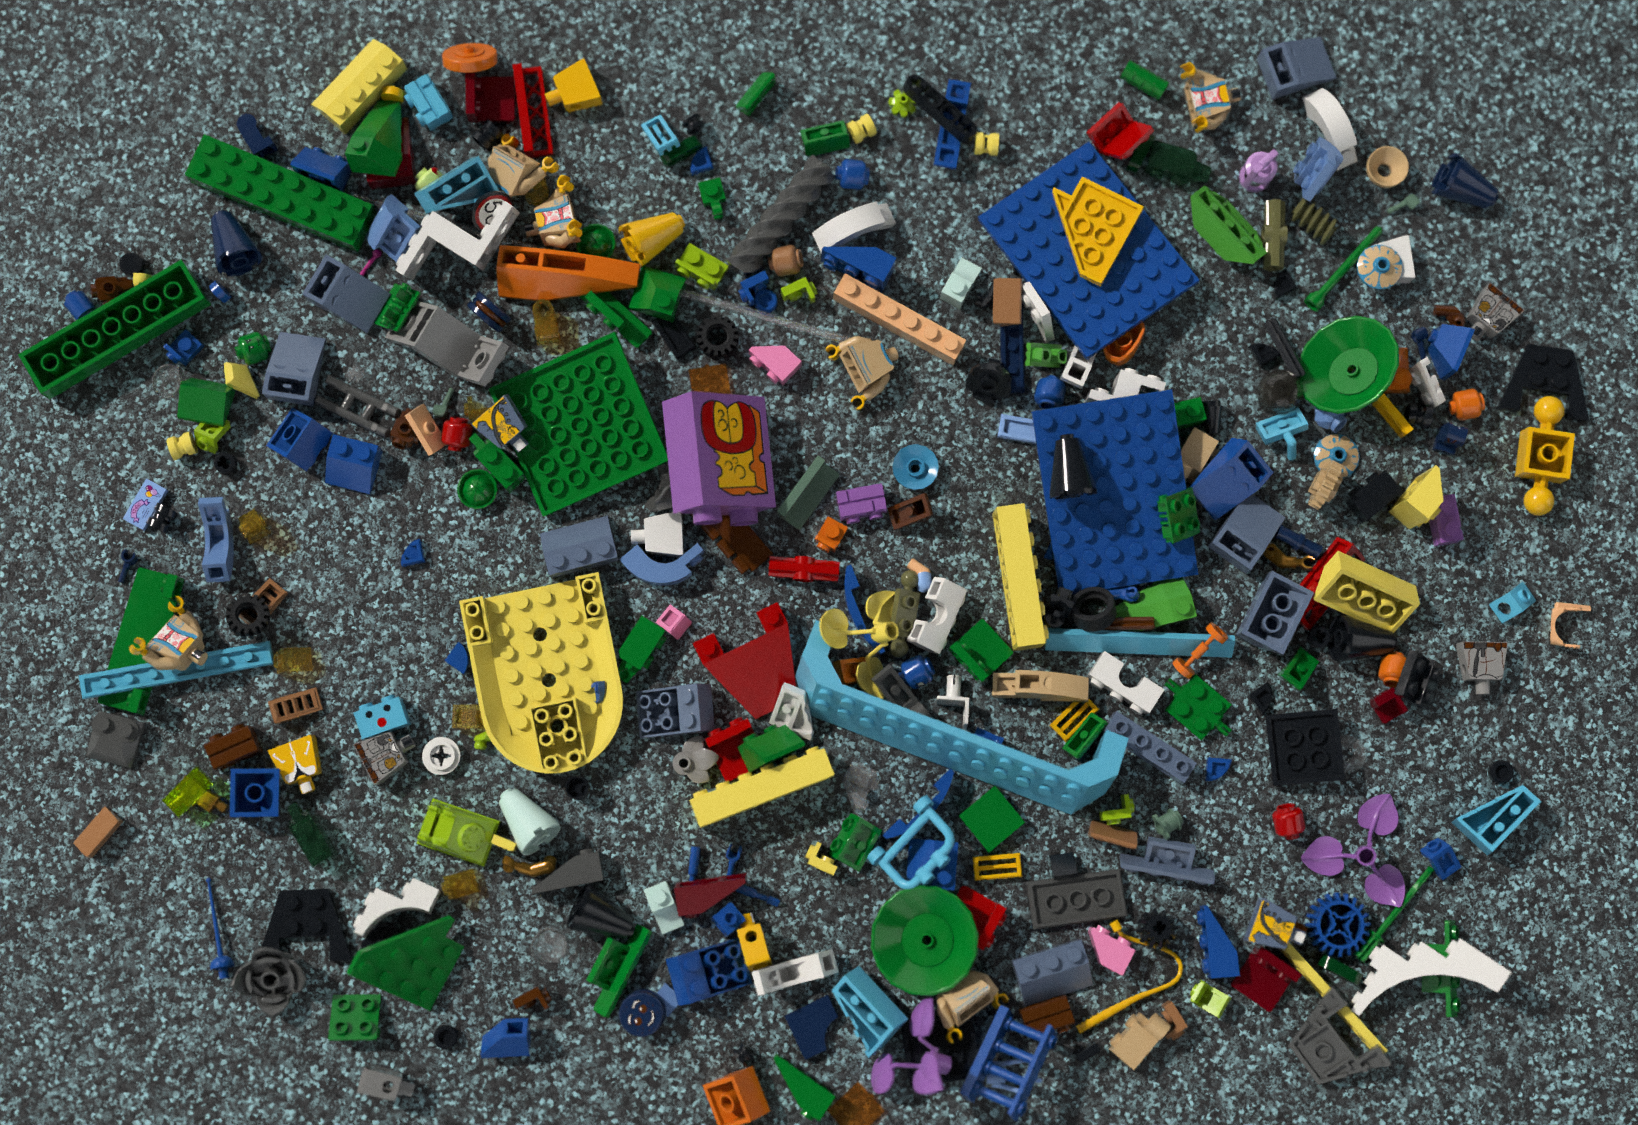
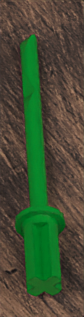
(1374, 938)

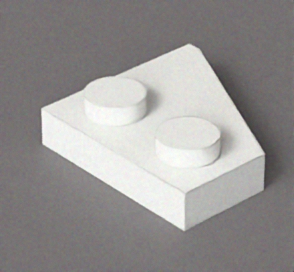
(1038, 311)
(1427, 384)
(793, 711)

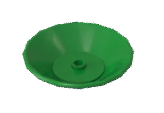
(1339, 349)
(900, 944)

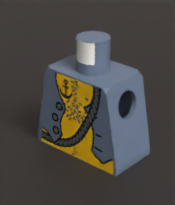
(502, 424)
(1272, 926)

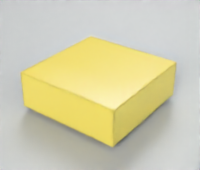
(504, 843)

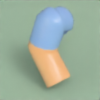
(924, 575)

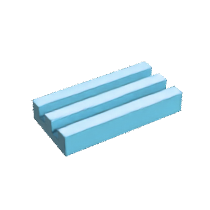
(666, 144)

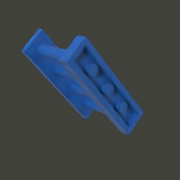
(993, 1044)

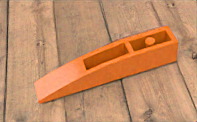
(559, 274)

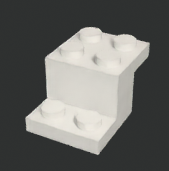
(1127, 383)

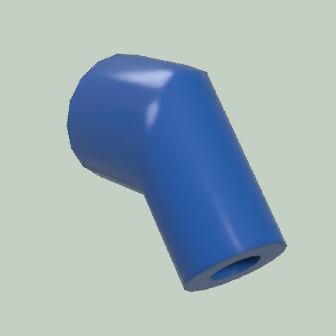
(1125, 593)

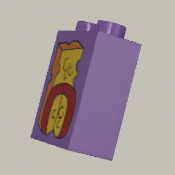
(719, 457)

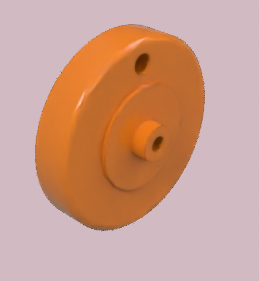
(469, 57)

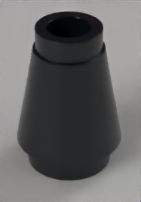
(1213, 413)

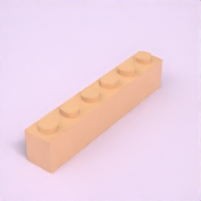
(899, 319)

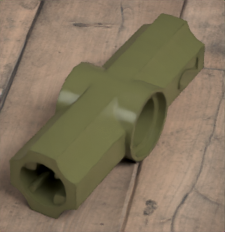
(1274, 234)

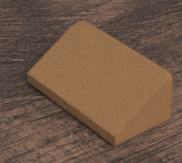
(1007, 301)
(98, 832)
(1112, 834)

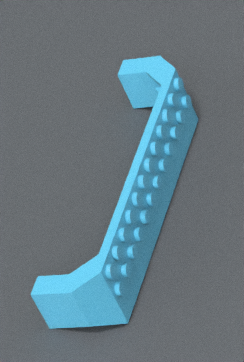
(952, 746)

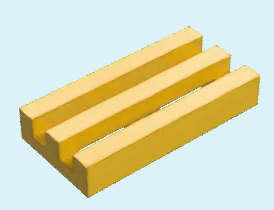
(1392, 416)
(1059, 731)
(976, 868)

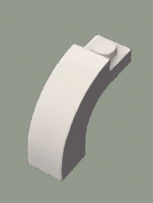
(1333, 122)
(853, 224)
(1077, 368)
(795, 971)

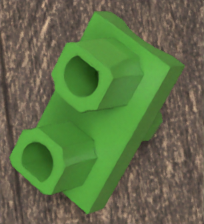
(1045, 355)

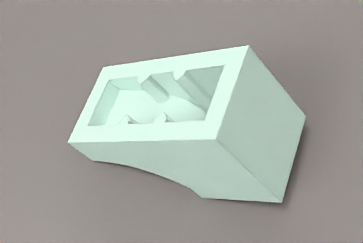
(960, 283)
(664, 907)

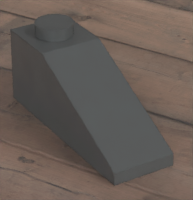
(577, 871)

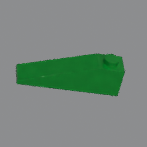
(377, 141)

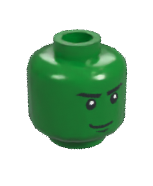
(252, 348)

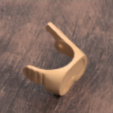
(1559, 608)

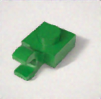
(713, 195)

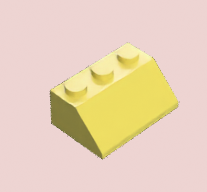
(1420, 500)

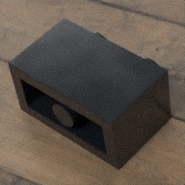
(1373, 496)

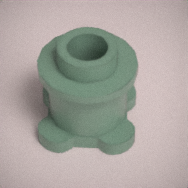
(1167, 823)

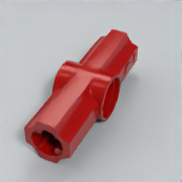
(803, 569)

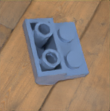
(1317, 167)
(392, 228)

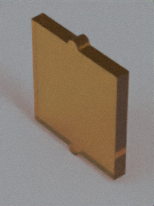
(710, 379)
(856, 1107)

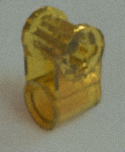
(546, 326)

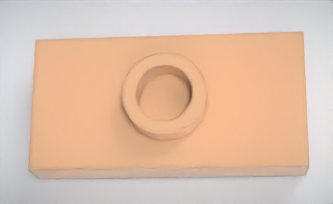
(425, 429)

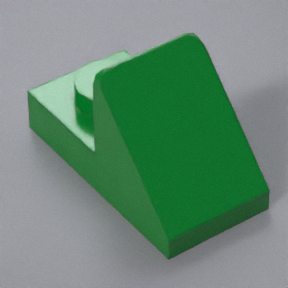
(1298, 669)

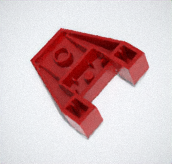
(756, 669)

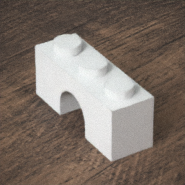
(947, 599)
(1106, 674)

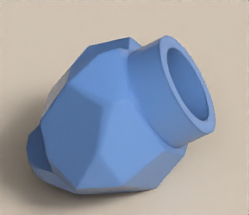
(1330, 420)

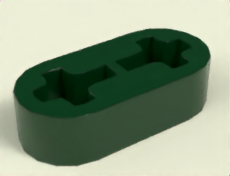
(687, 148)
(1140, 155)
(1340, 969)

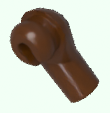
(1451, 313)

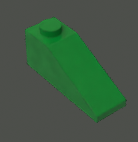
(807, 1092)

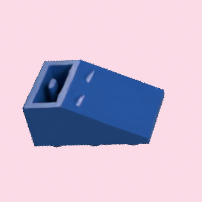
(865, 264)
(1230, 477)
(708, 971)

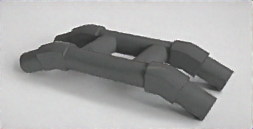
(352, 393)

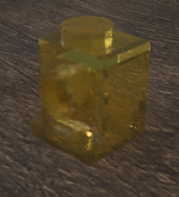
(253, 526)

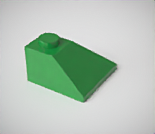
(657, 293)

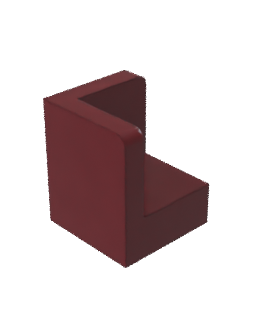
(1387, 705)

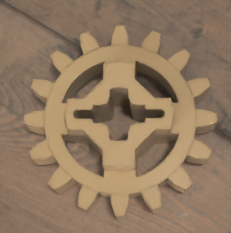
(1325, 485)

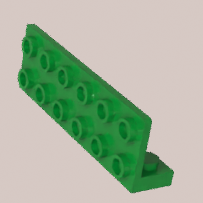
(143, 618)

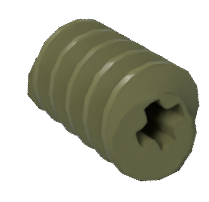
(1314, 220)

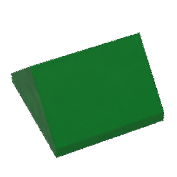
(205, 401)

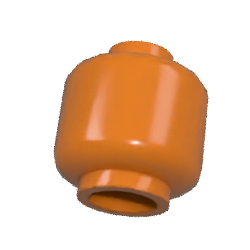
(1467, 404)
(1391, 668)

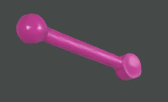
(376, 254)

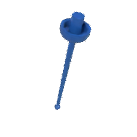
(221, 962)

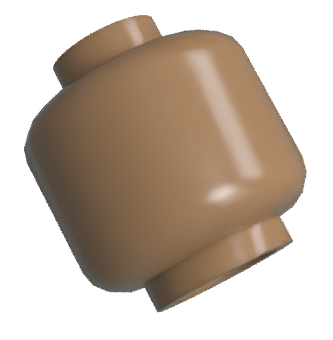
(786, 260)

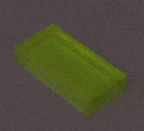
(188, 791)

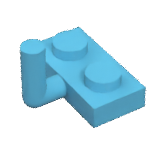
(1283, 427)

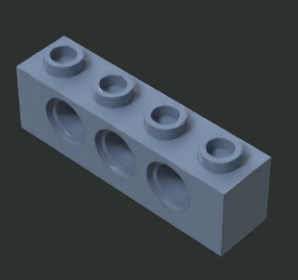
(1151, 748)

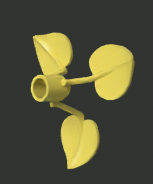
(834, 632)

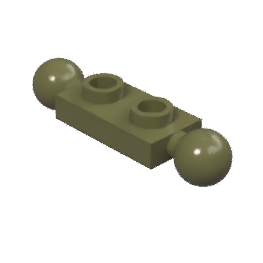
(904, 612)

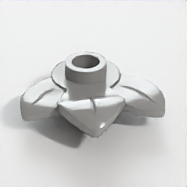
(698, 760)

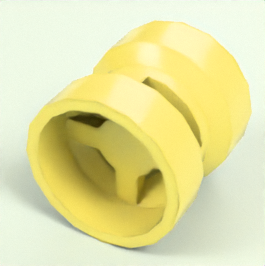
(862, 128)
(992, 144)
(183, 445)

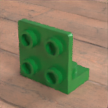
(980, 651)

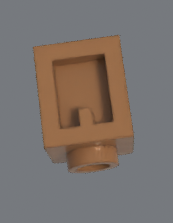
(1172, 1016)

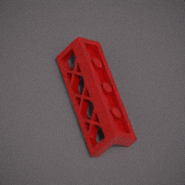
(524, 114)
(1312, 579)

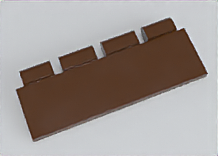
(740, 541)

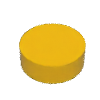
(392, 94)

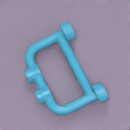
(938, 858)

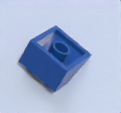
(322, 167)
(299, 439)
(352, 464)
(254, 792)
(920, 853)

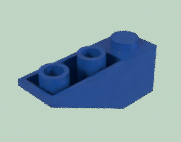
(1219, 952)

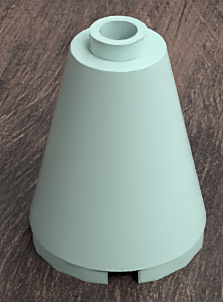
(527, 821)

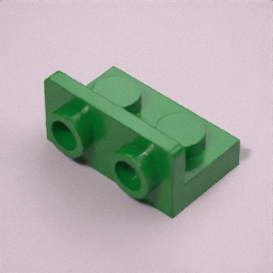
(854, 842)

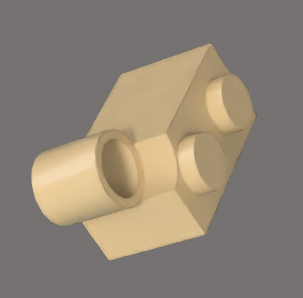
(1196, 452)
(1138, 1038)

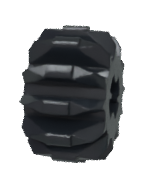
(1151, 920)

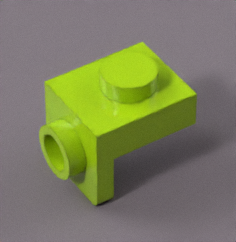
(1115, 816)
(1209, 999)

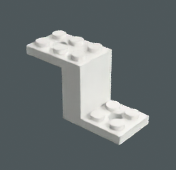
(440, 230)

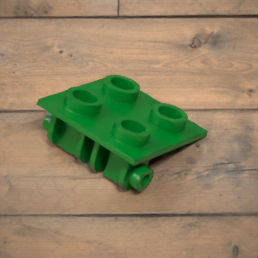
(397, 307)
(1181, 515)
(355, 1017)

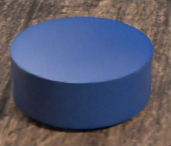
(219, 291)
(766, 301)

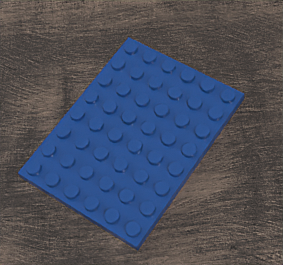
(1033, 239)
(1133, 459)

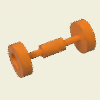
(1184, 667)

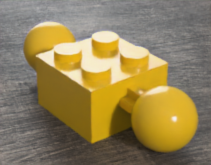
(1544, 455)

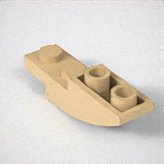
(1042, 685)

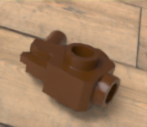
(109, 288)
(402, 433)

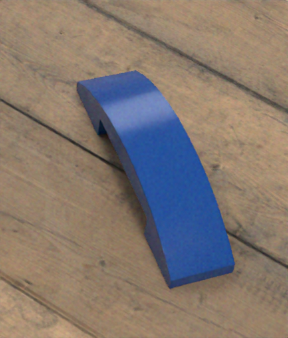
(947, 145)
(851, 584)
(942, 787)

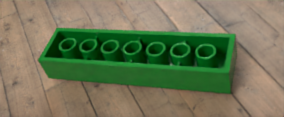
(280, 193)
(114, 329)

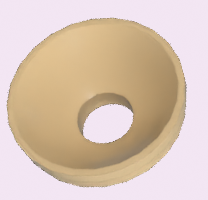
(1394, 160)

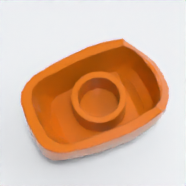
(1125, 347)

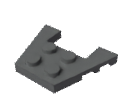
(1324, 1049)

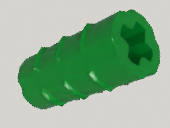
(1144, 79)

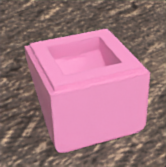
(674, 622)

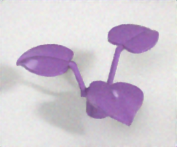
(1325, 856)
(927, 1077)

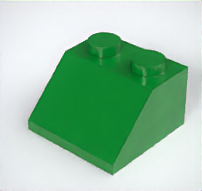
(769, 747)

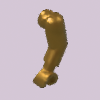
(1282, 561)
(532, 870)

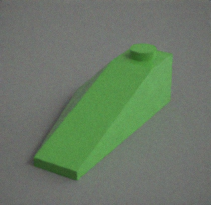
(1164, 600)

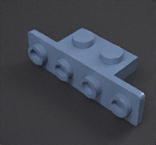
(1168, 859)

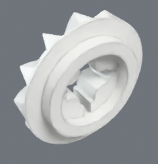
(433, 747)

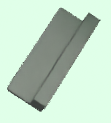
(808, 493)

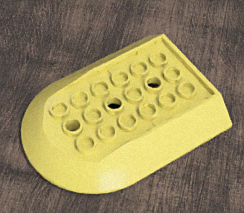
(512, 665)

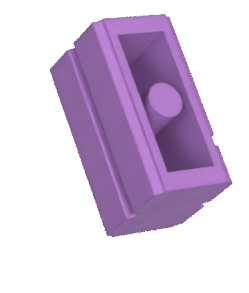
(861, 503)
(1447, 524)

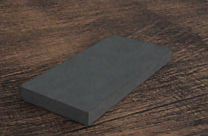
(1076, 899)

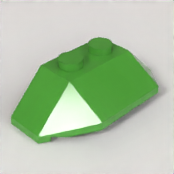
(1225, 228)

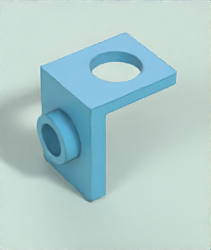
(1518, 599)

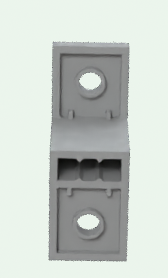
(450, 344)

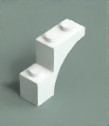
(417, 897)

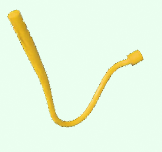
(1107, 1013)

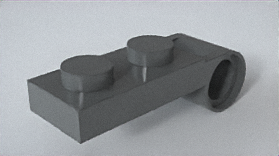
(897, 691)

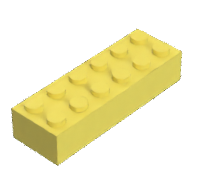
(1019, 577)
(762, 787)

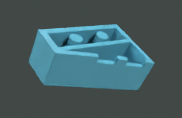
(457, 187)
(1495, 820)
(869, 1009)

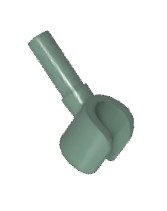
(1411, 201)
(441, 411)

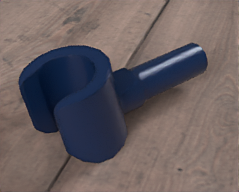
(1417, 336)
(127, 563)

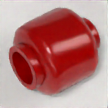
(456, 433)
(1288, 821)

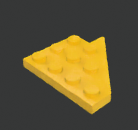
(1095, 226)

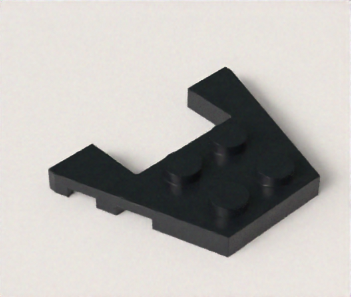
(1546, 371)
(307, 915)

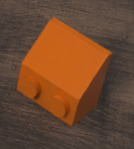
(736, 1097)

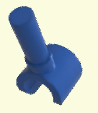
(732, 857)

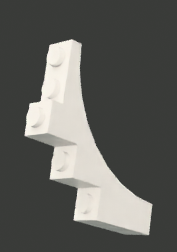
(1462, 962)

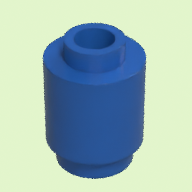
(78, 304)

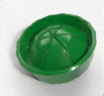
(597, 241)
(477, 489)

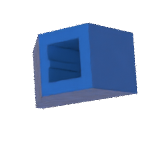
(507, 1039)

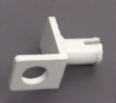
(953, 697)

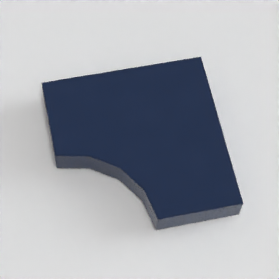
(810, 1025)

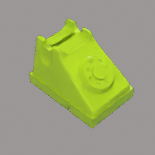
(458, 832)

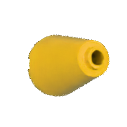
(649, 236)

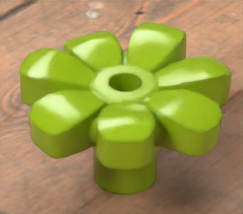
(901, 104)

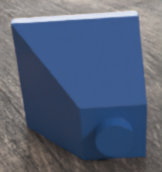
(1448, 348)

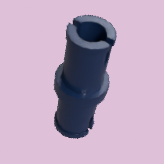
(1298, 541)

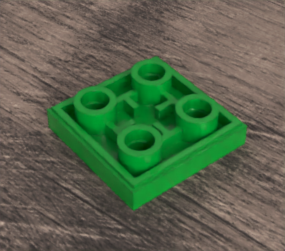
(991, 819)

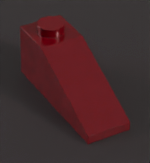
(701, 894)

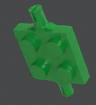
(1198, 707)

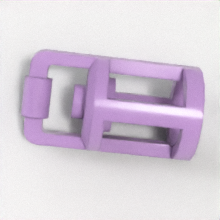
(1260, 168)

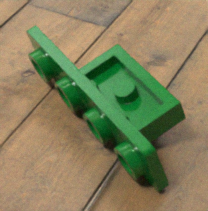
(617, 317)
(615, 967)
(1445, 983)

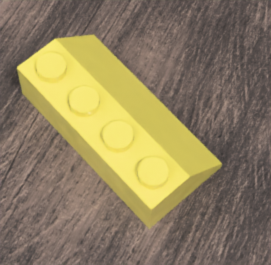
(359, 85)
(1366, 592)

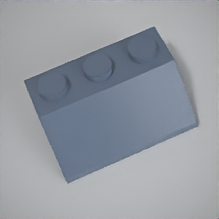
(579, 547)
(1274, 613)
(1052, 972)

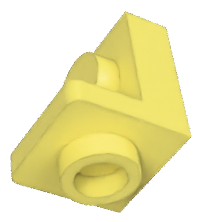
(824, 863)

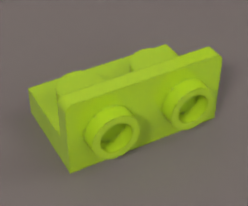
(701, 267)

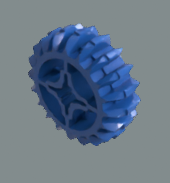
(1351, 941)

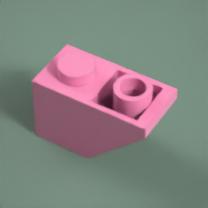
(777, 361)
(1111, 952)

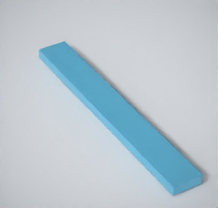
(1135, 642)
(147, 676)

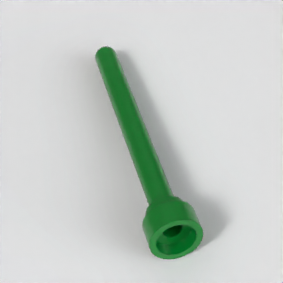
(1316, 300)

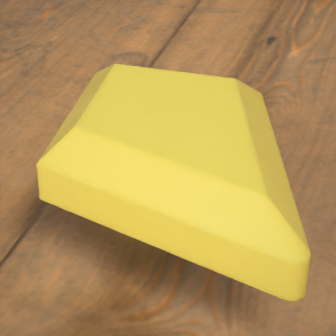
(239, 378)

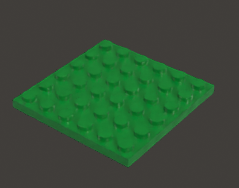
(583, 424)

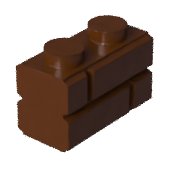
(232, 747)
(1048, 1012)

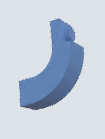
(218, 539)
(661, 573)

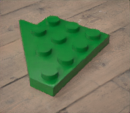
(410, 963)

